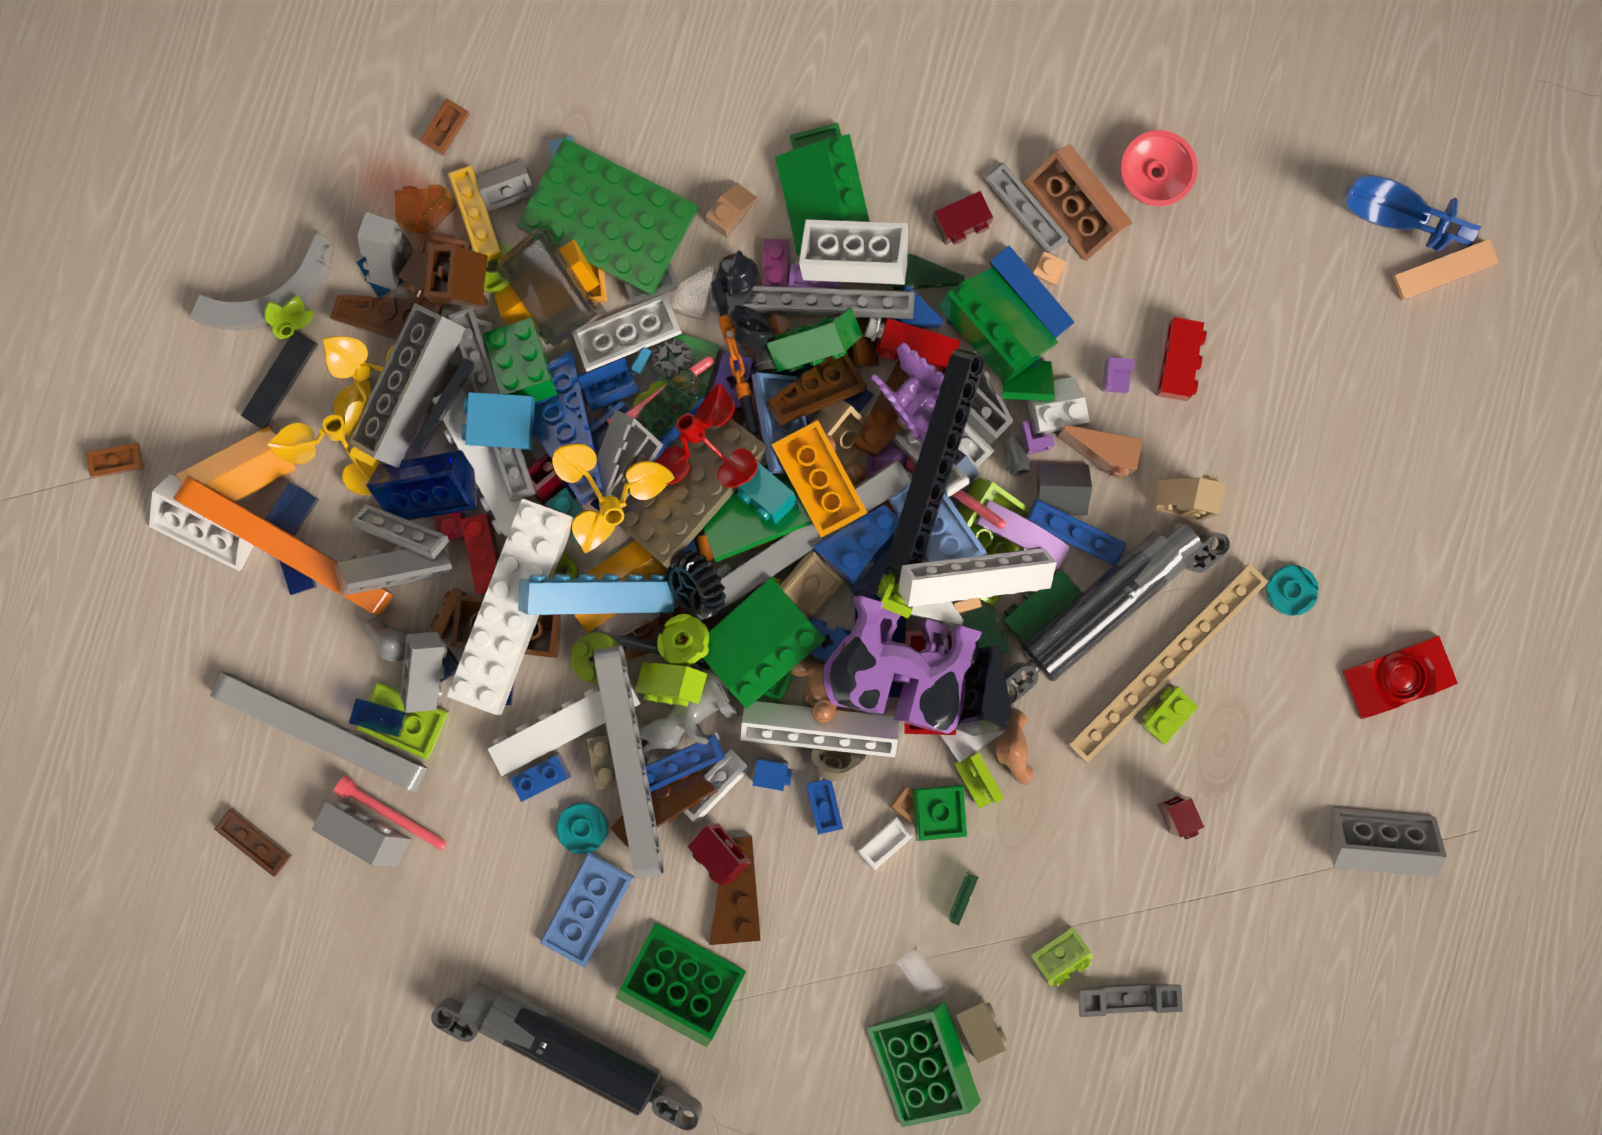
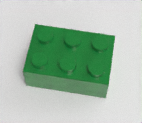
(520, 360)

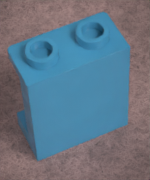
(499, 420)

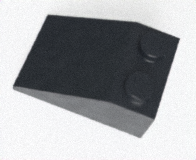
(987, 696)

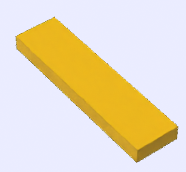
(474, 212)

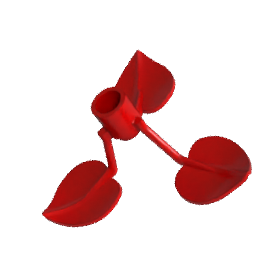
(715, 411)

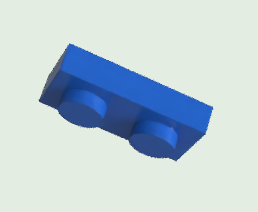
(824, 806)

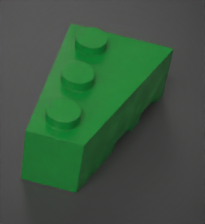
(815, 342)

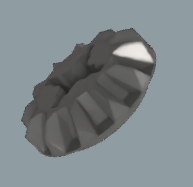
(667, 369)

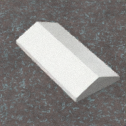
(626, 332)

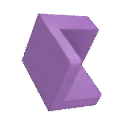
(1117, 374)
(1035, 443)
(885, 457)

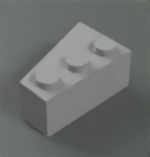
(988, 412)
(361, 835)

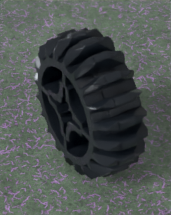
(696, 585)

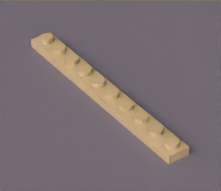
(1167, 663)

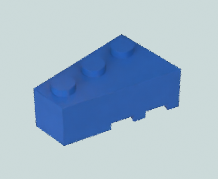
(859, 545)

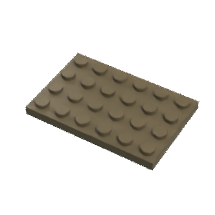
(682, 509)

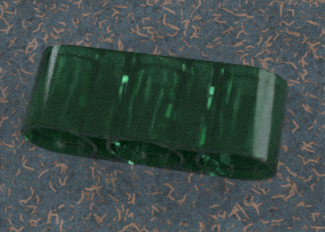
(672, 402)

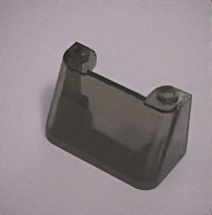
(548, 287)

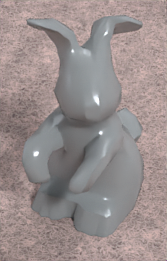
(668, 730)

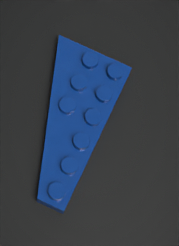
(564, 421)

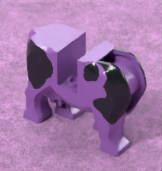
(932, 679)

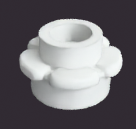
(874, 328)

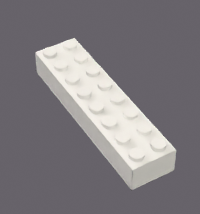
(500, 629)

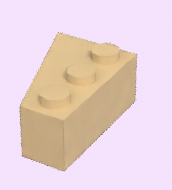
(1190, 497)

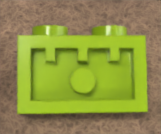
(890, 596)
(1168, 714)
(979, 780)
(1063, 957)

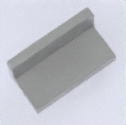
(505, 185)

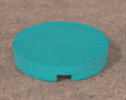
(1292, 590)
(582, 828)

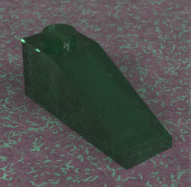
(926, 275)

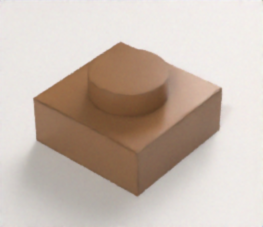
(903, 804)

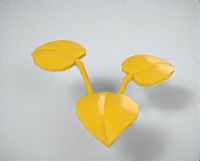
(346, 358)
(297, 442)
(592, 527)

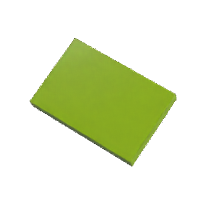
(419, 730)

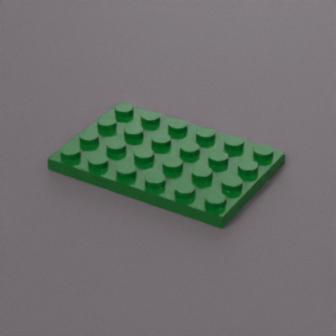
(612, 214)

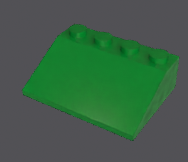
(821, 184)
(997, 324)
(740, 528)
(760, 642)
(681, 985)
(924, 1065)

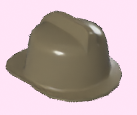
(834, 764)

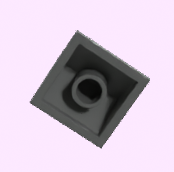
(1064, 487)

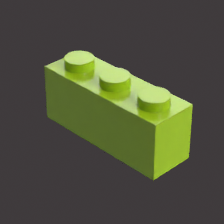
(670, 684)

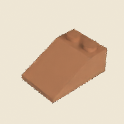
(1105, 450)

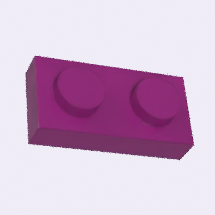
(775, 262)

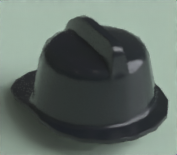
(737, 278)
(750, 328)

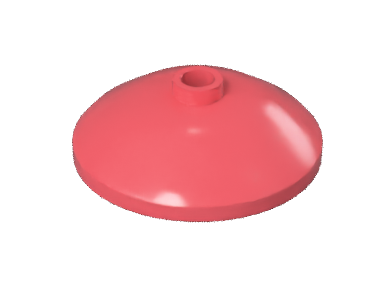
(1166, 154)

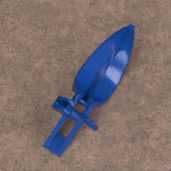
(1399, 207)

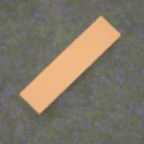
(1445, 269)

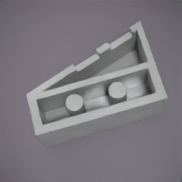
(384, 249)
(622, 447)

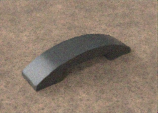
(1130, 998)

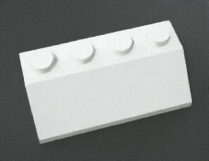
(854, 251)
(193, 529)

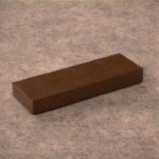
(253, 842)

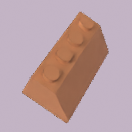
(1077, 202)

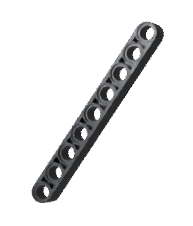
(935, 460)

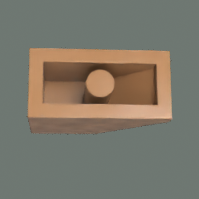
(730, 209)

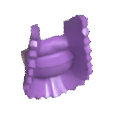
(917, 395)

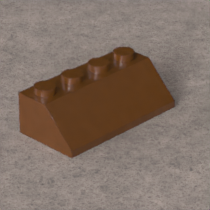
(543, 641)

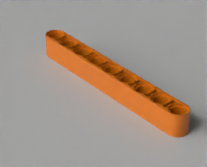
(273, 540)

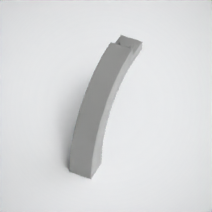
(250, 313)

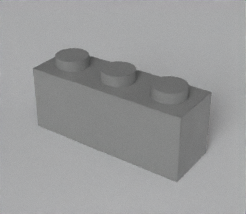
(422, 671)

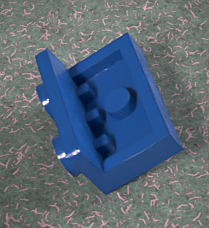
(608, 383)

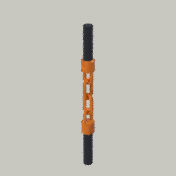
(742, 389)

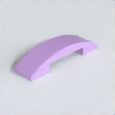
(1025, 533)

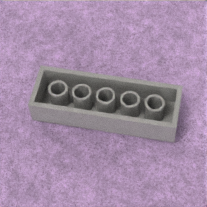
(406, 385)

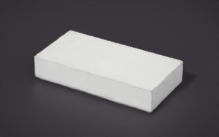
(885, 843)

